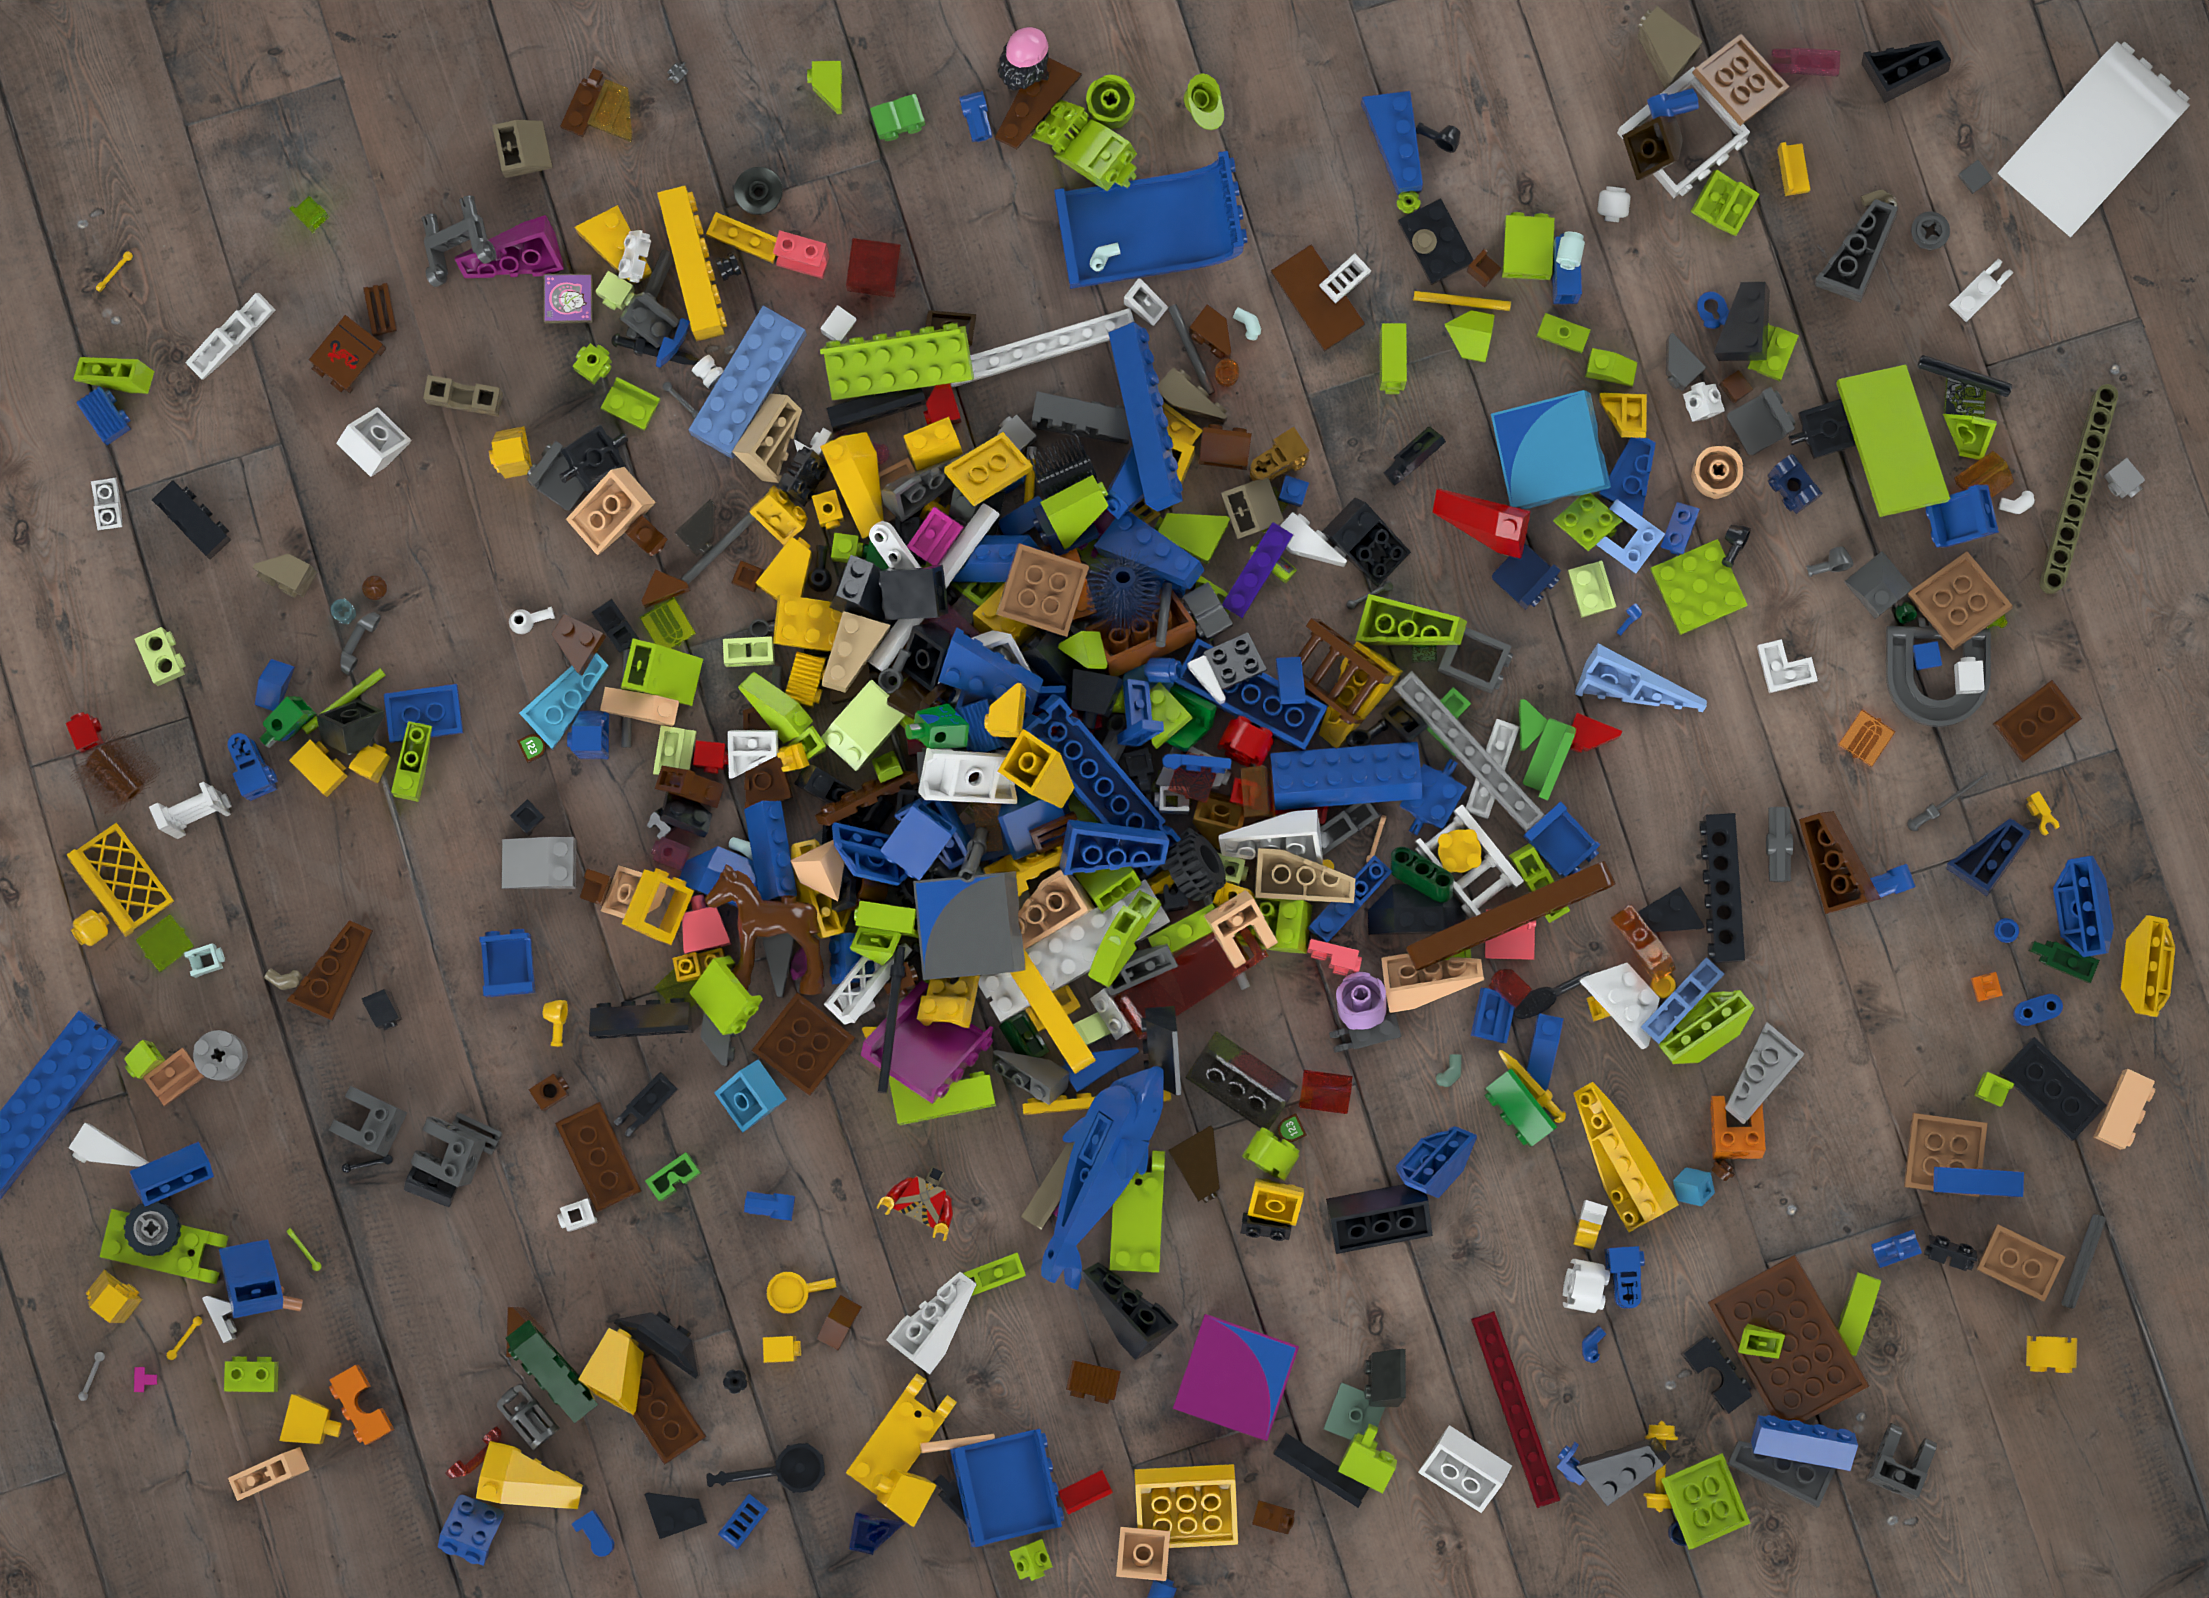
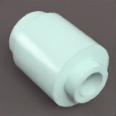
(1570, 250)

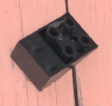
(1366, 541)

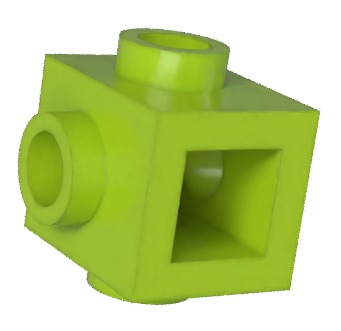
(593, 371)
(1031, 1560)

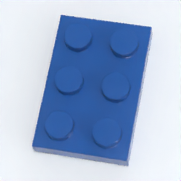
(427, 706)

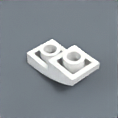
(107, 503)

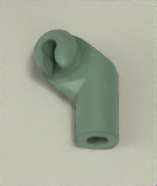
(1452, 1074)

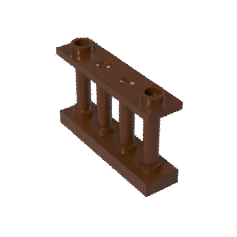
(1357, 661)

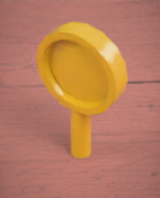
(790, 1292)

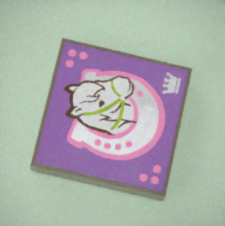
(568, 298)

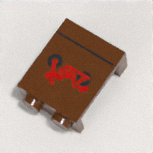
(345, 354)

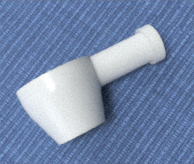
(529, 619)

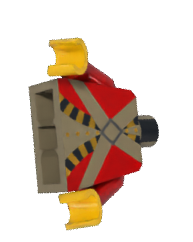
(922, 1201)

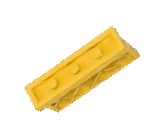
(103, 892)

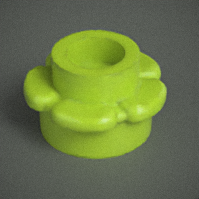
(1404, 206)

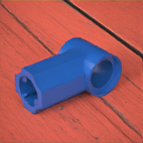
(1673, 104)
(975, 110)
(1894, 881)
(776, 1205)

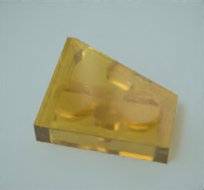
(613, 111)

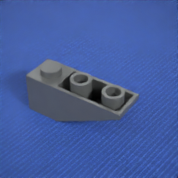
(1036, 1075)

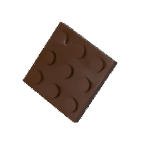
(803, 1044)

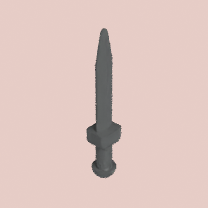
(1933, 811)

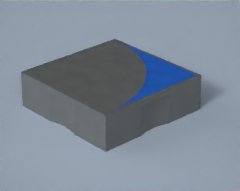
(969, 926)

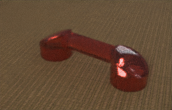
(459, 1469)

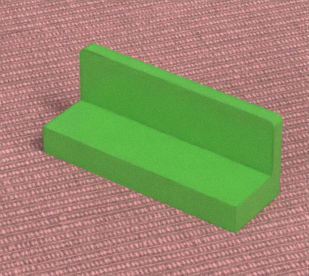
(1549, 757)

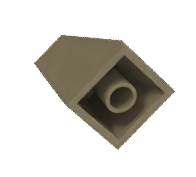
(1667, 44)

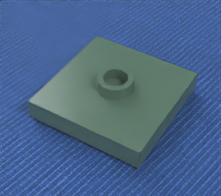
(1351, 1413)

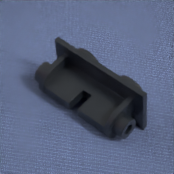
(1257, 1227)
(1942, 1248)

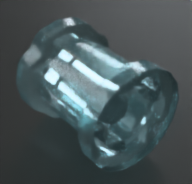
(338, 606)

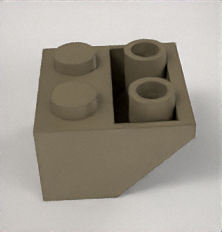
(522, 147)
(1252, 507)
(288, 572)

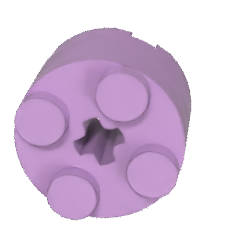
(1361, 1001)

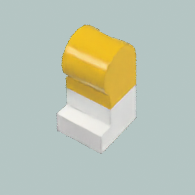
(1589, 1224)

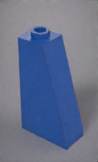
(1125, 487)

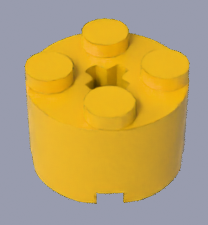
(2051, 1352)

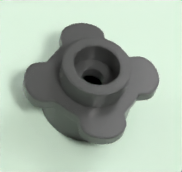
(677, 72)

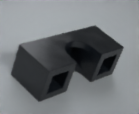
(1732, 1390)

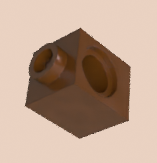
(542, 1100)

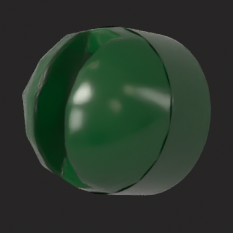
(1905, 613)

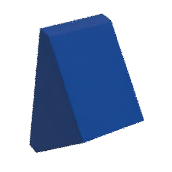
(273, 684)

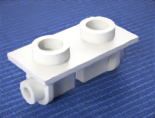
(635, 245)
(1110, 1013)

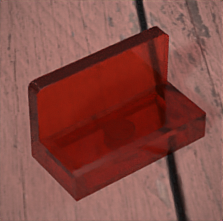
(1325, 1091)

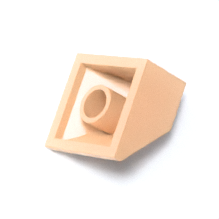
(623, 889)

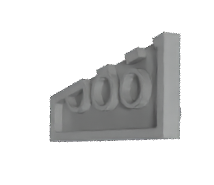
(1764, 1070)

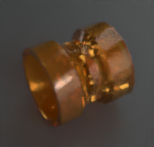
(1224, 376)

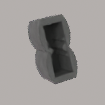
(1207, 612)

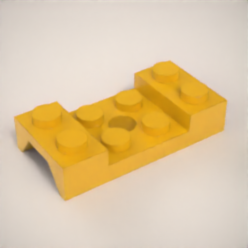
(1027, 866)
(949, 1001)

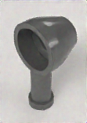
(1838, 561)
(886, 676)

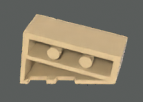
(768, 436)
(852, 648)

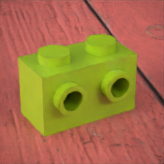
(251, 1376)

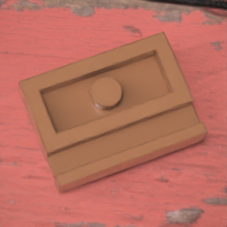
(173, 1077)

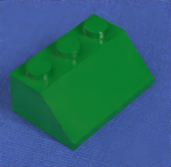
(1519, 1108)

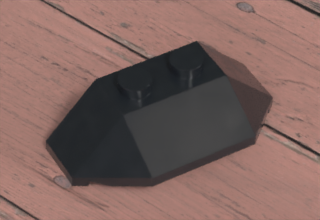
(1411, 912)
(664, 1339)

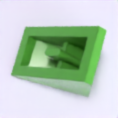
(1531, 724)

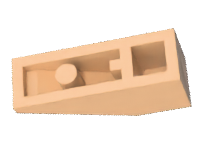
(640, 706)
(268, 1473)

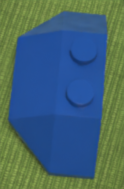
(992, 558)
(862, 854)
(705, 869)
(2084, 907)
(1437, 1161)

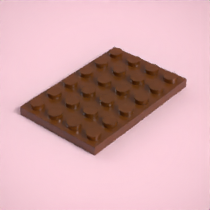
(1814, 1360)

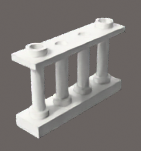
(176, 818)
(1492, 858)

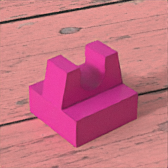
(142, 1379)

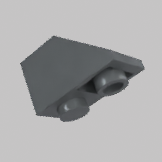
(718, 1044)

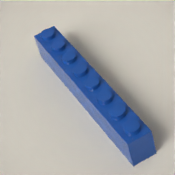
(1146, 416)

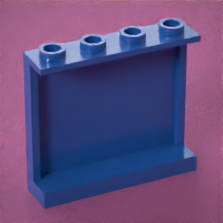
(1007, 1487)

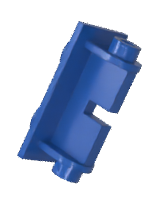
(1680, 528)

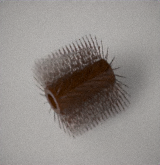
(115, 773)

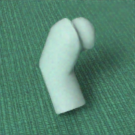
(1102, 254)
(1250, 321)
(741, 846)

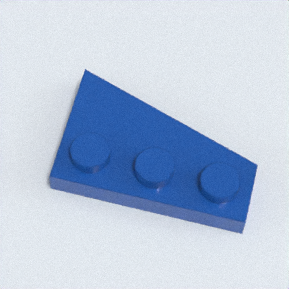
(1631, 474)

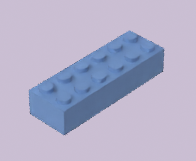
(747, 380)

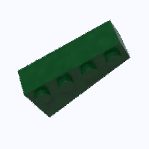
(550, 1371)

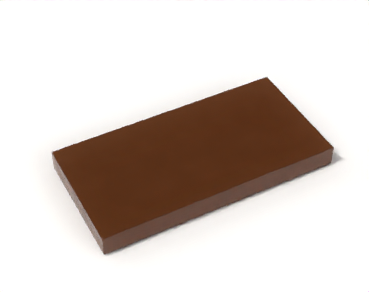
(1300, 282)
(598, 1157)
(664, 1414)

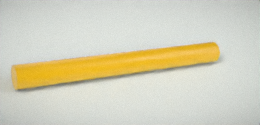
(1462, 300)

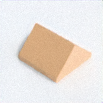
(1143, 1553)

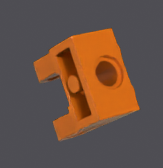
(1736, 1141)

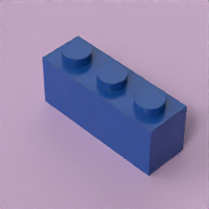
(171, 1174)

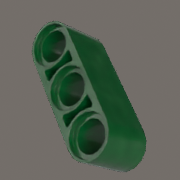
(1422, 874)

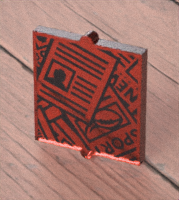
(1192, 783)

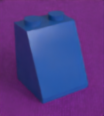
(1024, 816)

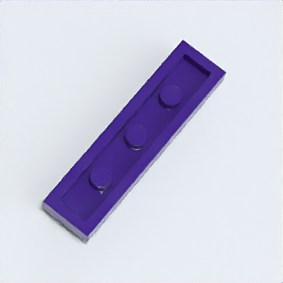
(1257, 570)

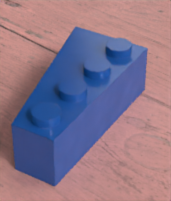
(1394, 130)
(1134, 534)

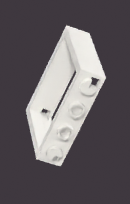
(1718, 158)

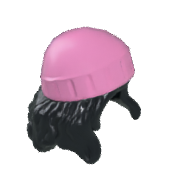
(1024, 59)

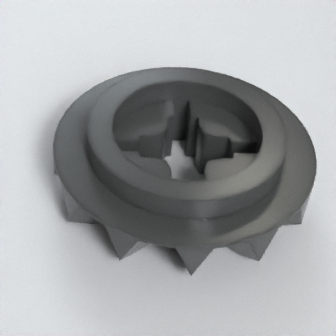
(1941, 229)

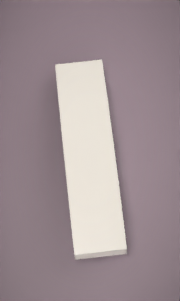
(230, 336)

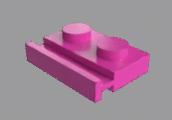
(935, 536)

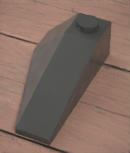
(917, 489)

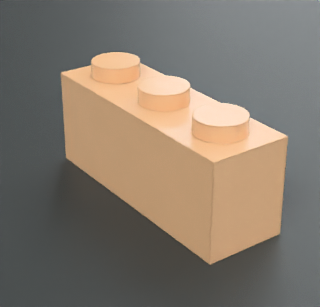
(2125, 1109)

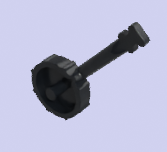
(797, 1468)

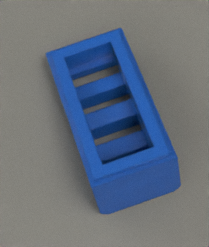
(736, 1516)

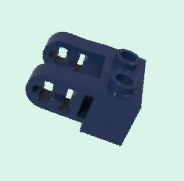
(1789, 470)

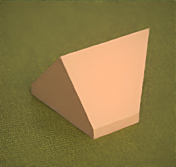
(821, 869)

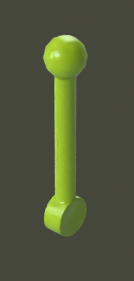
(316, 1266)

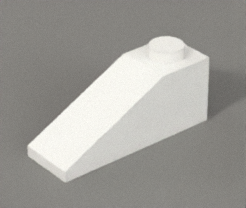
(98, 1147)

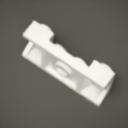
(948, 771)

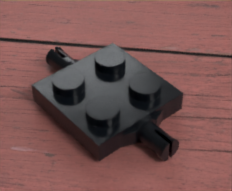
(1825, 429)
(592, 457)

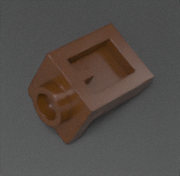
(646, 536)

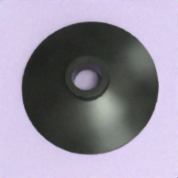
(754, 179)

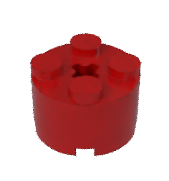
(1246, 742)

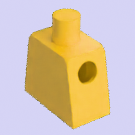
(308, 1422)
(904, 1494)

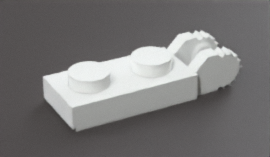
(1979, 292)

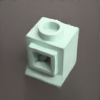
(196, 962)

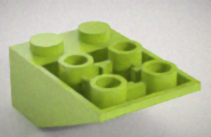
(661, 672)
(1287, 921)

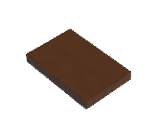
(2037, 721)

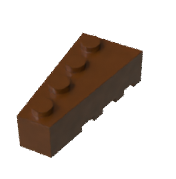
(1835, 864)

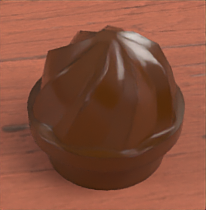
(374, 587)

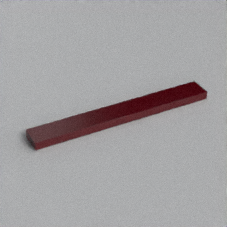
(1515, 1409)

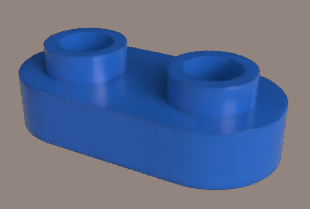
(2038, 1009)

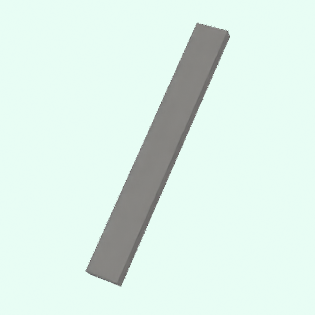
(1469, 751)

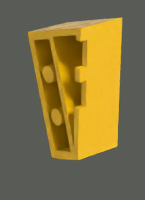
(607, 237)
(112, 1298)

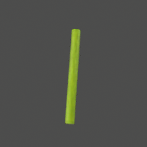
(348, 697)

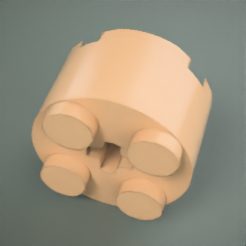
(1714, 458)

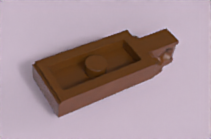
(582, 104)

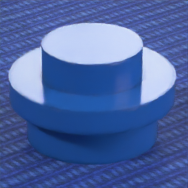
(2006, 930)

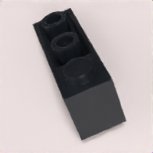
(824, 787)

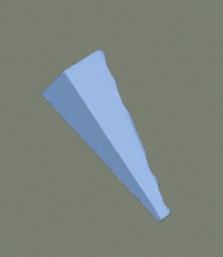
(1619, 677)

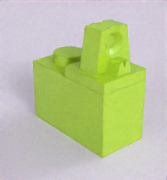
(1366, 1463)

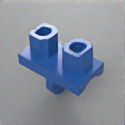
(1896, 1248)

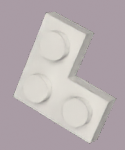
(1780, 673)

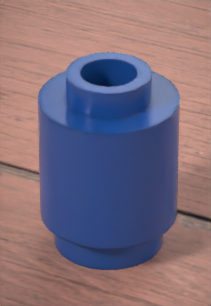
(1163, 670)
(1162, 1589)

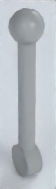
(99, 1356)

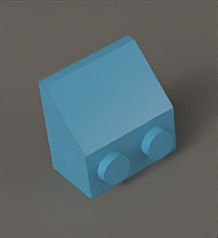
(750, 1095)

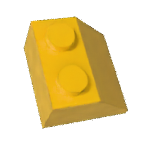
(1275, 1201)

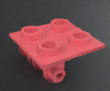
(1513, 944)

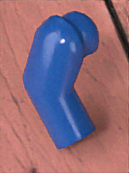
(1590, 1346)

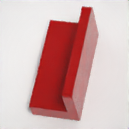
(1085, 1492)

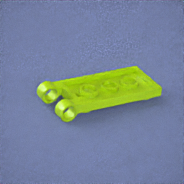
(1139, 1221)
(175, 1261)

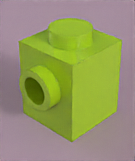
(844, 546)

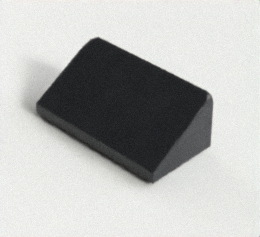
(429, 1187)

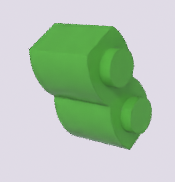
(898, 117)

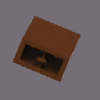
(1225, 447)

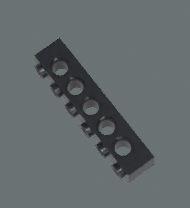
(1726, 826)

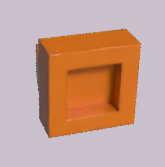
(1986, 986)

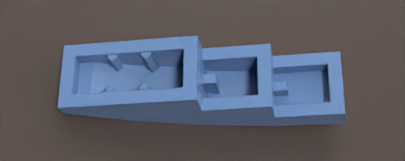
(1682, 1000)

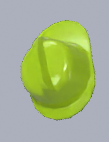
(1204, 101)

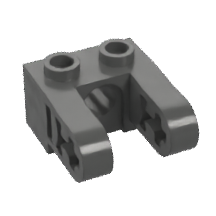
(380, 1126)
(460, 1157)
(1895, 1477)

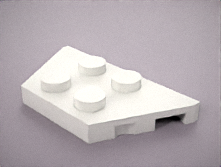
(1624, 998)

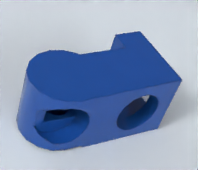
(601, 1540)

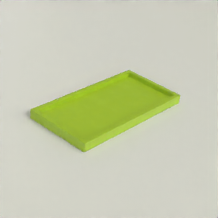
(1892, 440)

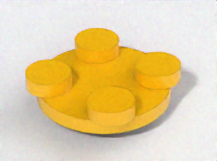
(1459, 850)

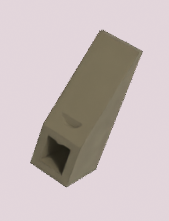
(1186, 398)

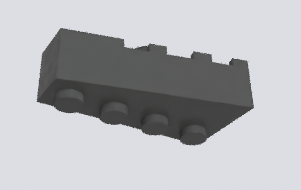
(1856, 259)
(1080, 417)

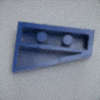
(590, 735)
(956, 848)

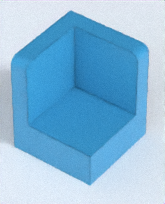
(1693, 1186)

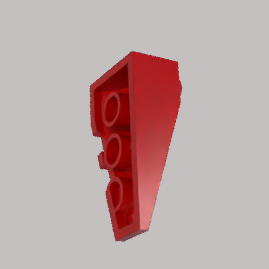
(1491, 523)

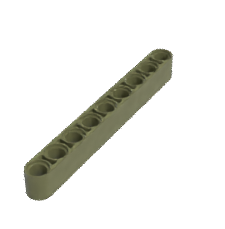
(2082, 477)

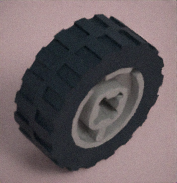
(152, 1229)

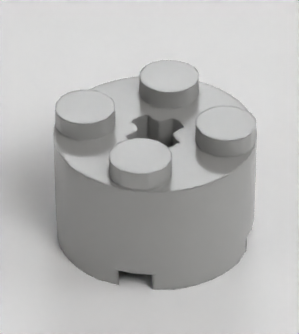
(232, 1062)

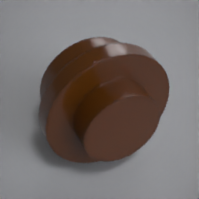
(1723, 1169)

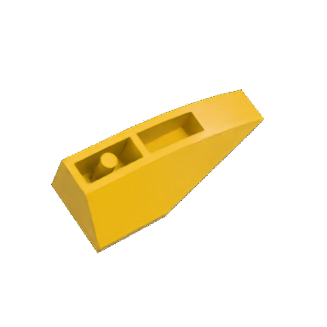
(1623, 1161)

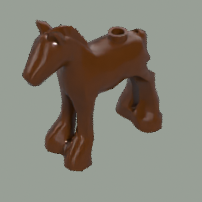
(769, 919)

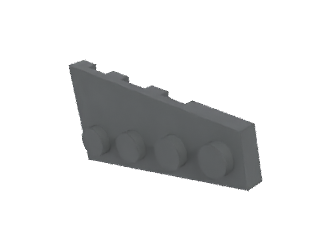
(1795, 1478)

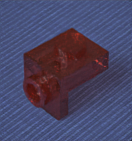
(1509, 986)

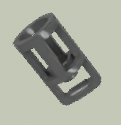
(526, 1414)

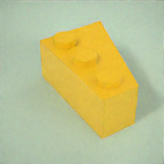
(511, 452)

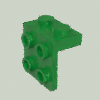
(1201, 722)

